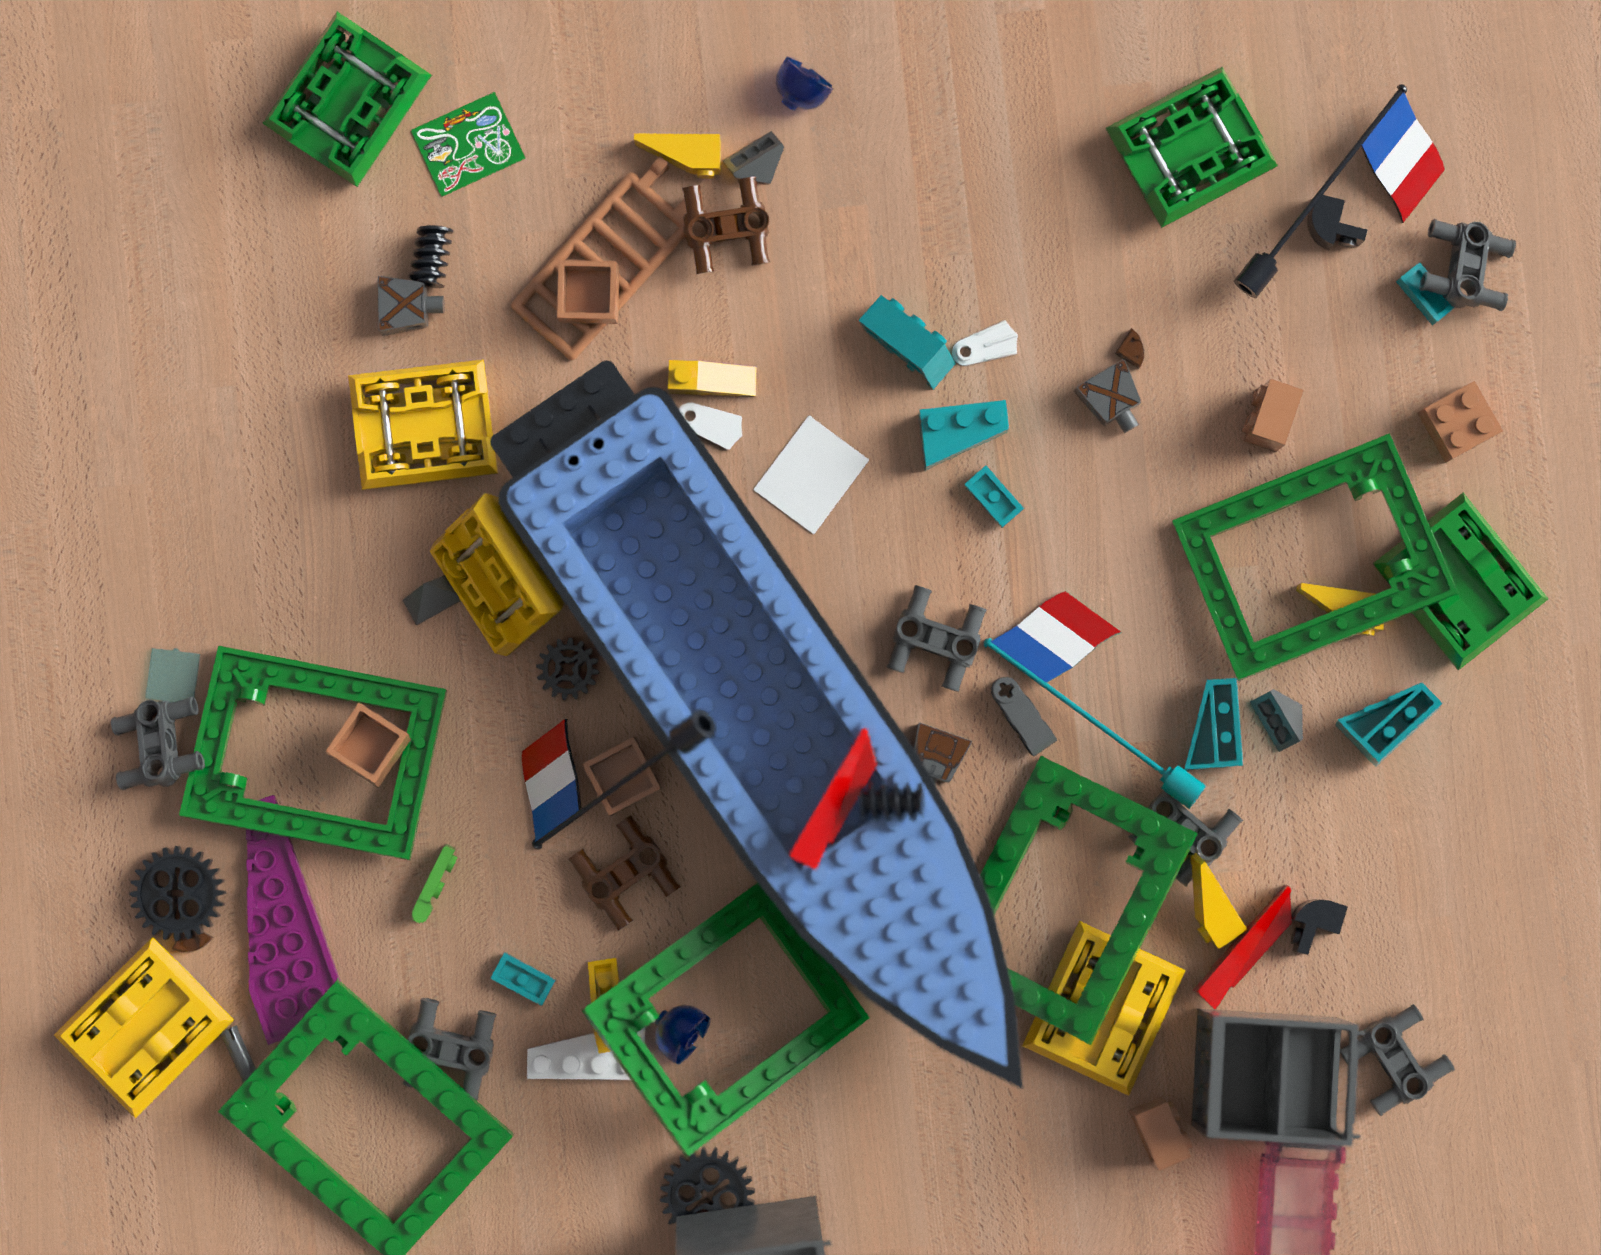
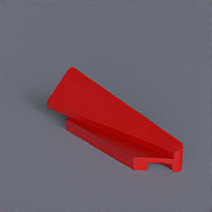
(836, 802)
(1246, 949)

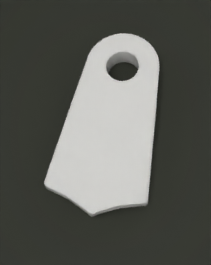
(987, 345)
(714, 424)

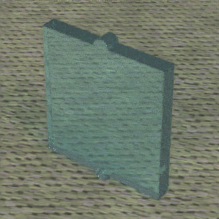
(172, 675)

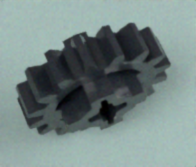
(555, 679)

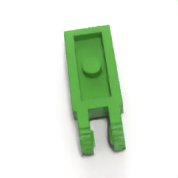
(433, 884)

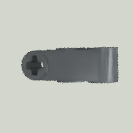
(1023, 717)

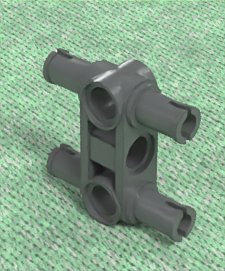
(1467, 265)
(936, 638)
(157, 743)
(1217, 834)
(453, 1048)
(1398, 1060)

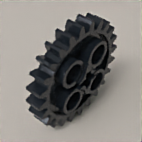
(150, 893)
(691, 1173)

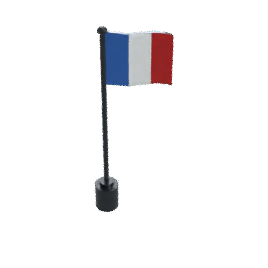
(1399, 158)
(554, 782)

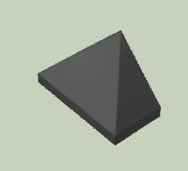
(757, 159)
(430, 599)
(1280, 717)

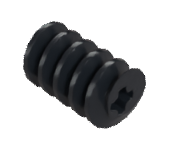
(430, 254)
(891, 802)

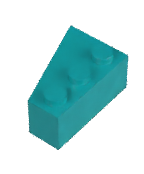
(908, 339)
(959, 428)
(1387, 724)
(1218, 728)

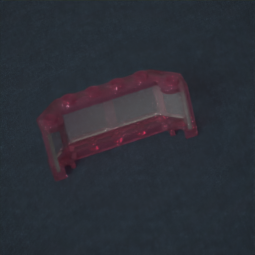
(1297, 1198)

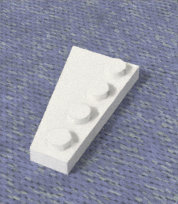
(574, 1060)

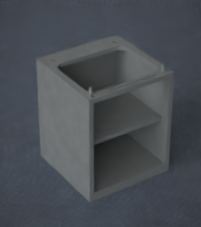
(1272, 1077)
(758, 1229)

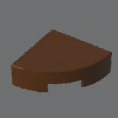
(1132, 349)
(193, 944)

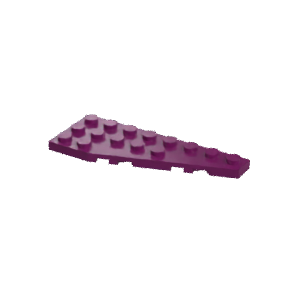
(286, 941)

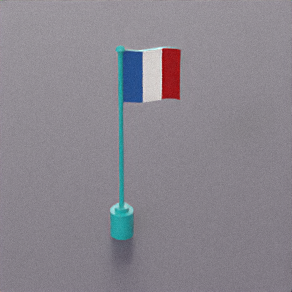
(1054, 642)

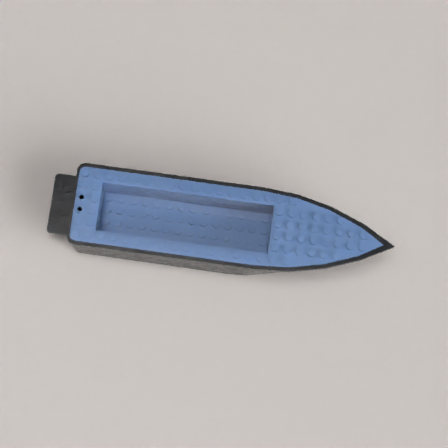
(712, 620)

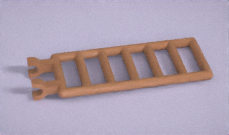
(575, 243)

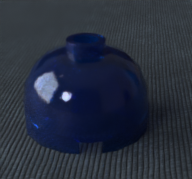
(801, 86)
(679, 1030)

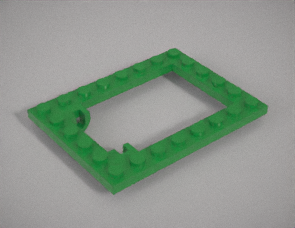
(1365, 469)
(247, 676)
(1159, 855)
(348, 1020)
(700, 1112)

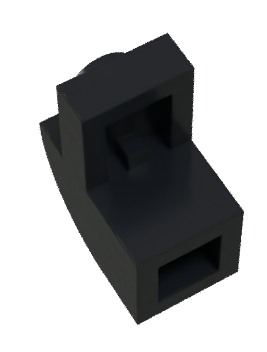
(1326, 227)
(1313, 915)

